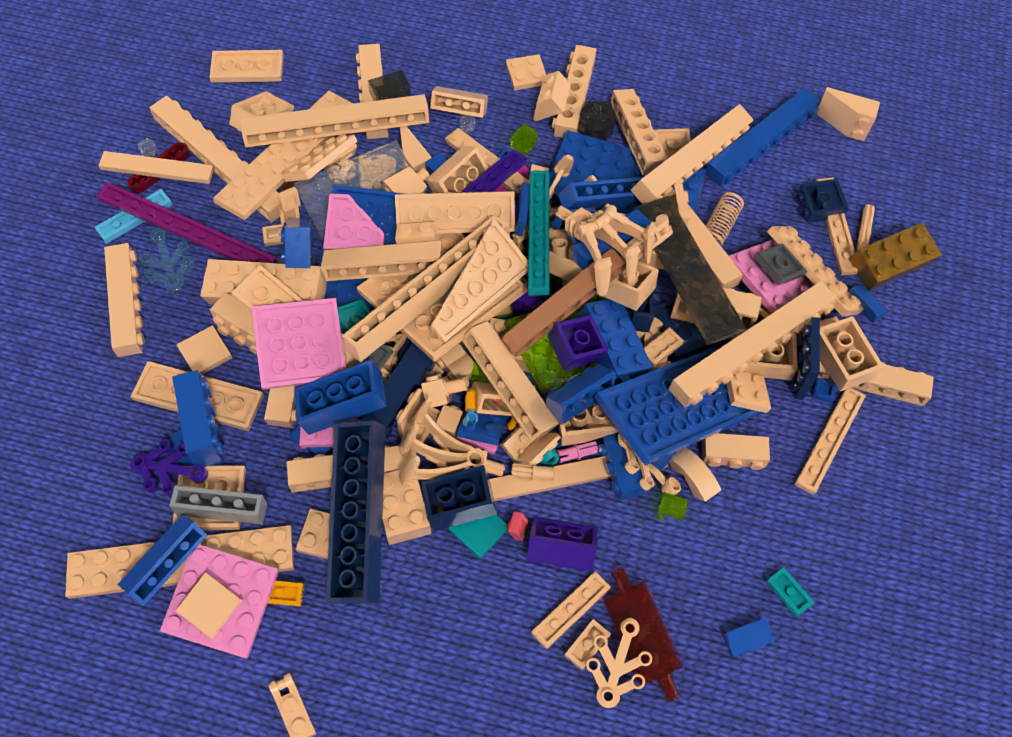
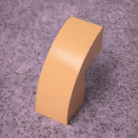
(697, 474)

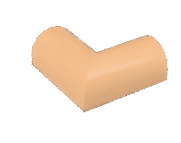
(272, 233)

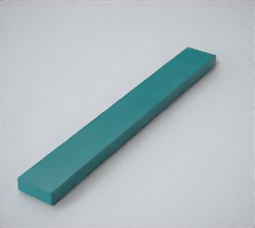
(539, 234)

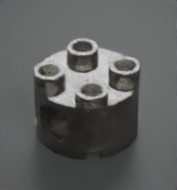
(597, 120)

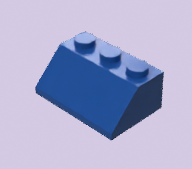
(579, 393)

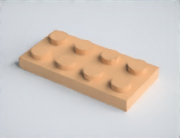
(246, 66)
(319, 158)

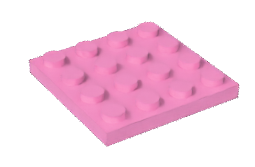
(762, 284)
(297, 342)
(244, 578)

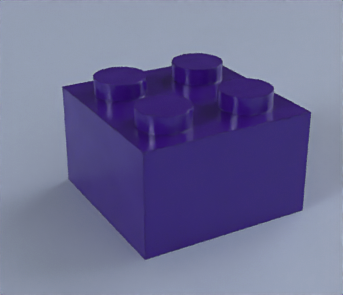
(577, 342)

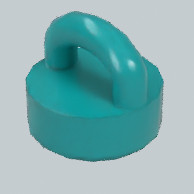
(548, 455)

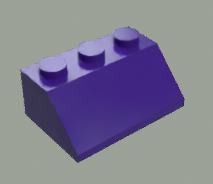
(562, 544)

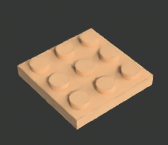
(219, 478)

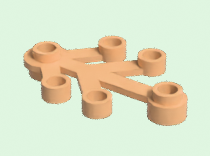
(669, 485)
(617, 667)

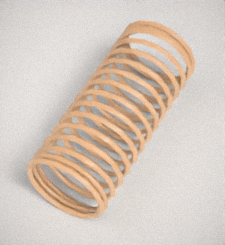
(727, 206)

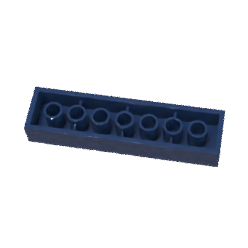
(356, 513)

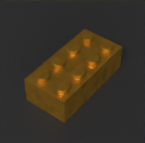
(895, 256)

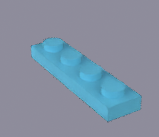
(125, 222)

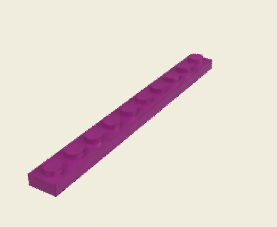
(181, 225)

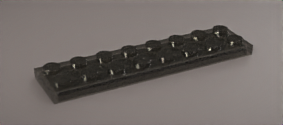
(693, 276)

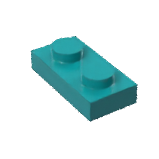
(790, 592)

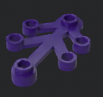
(164, 467)

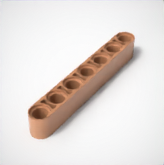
(558, 306)

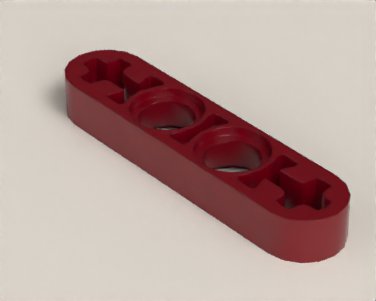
(168, 154)

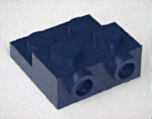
(821, 200)

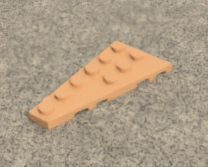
(488, 274)

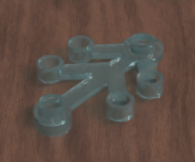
(167, 263)

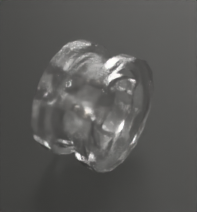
(467, 127)
(150, 147)

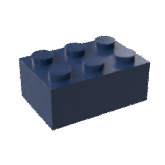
(458, 498)

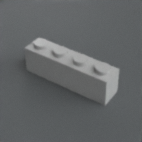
(218, 504)

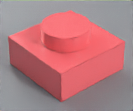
(517, 526)

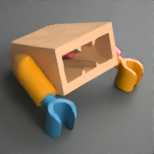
(485, 400)

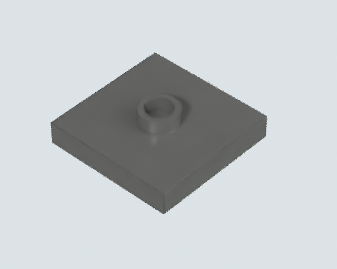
(780, 264)

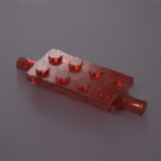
(652, 637)

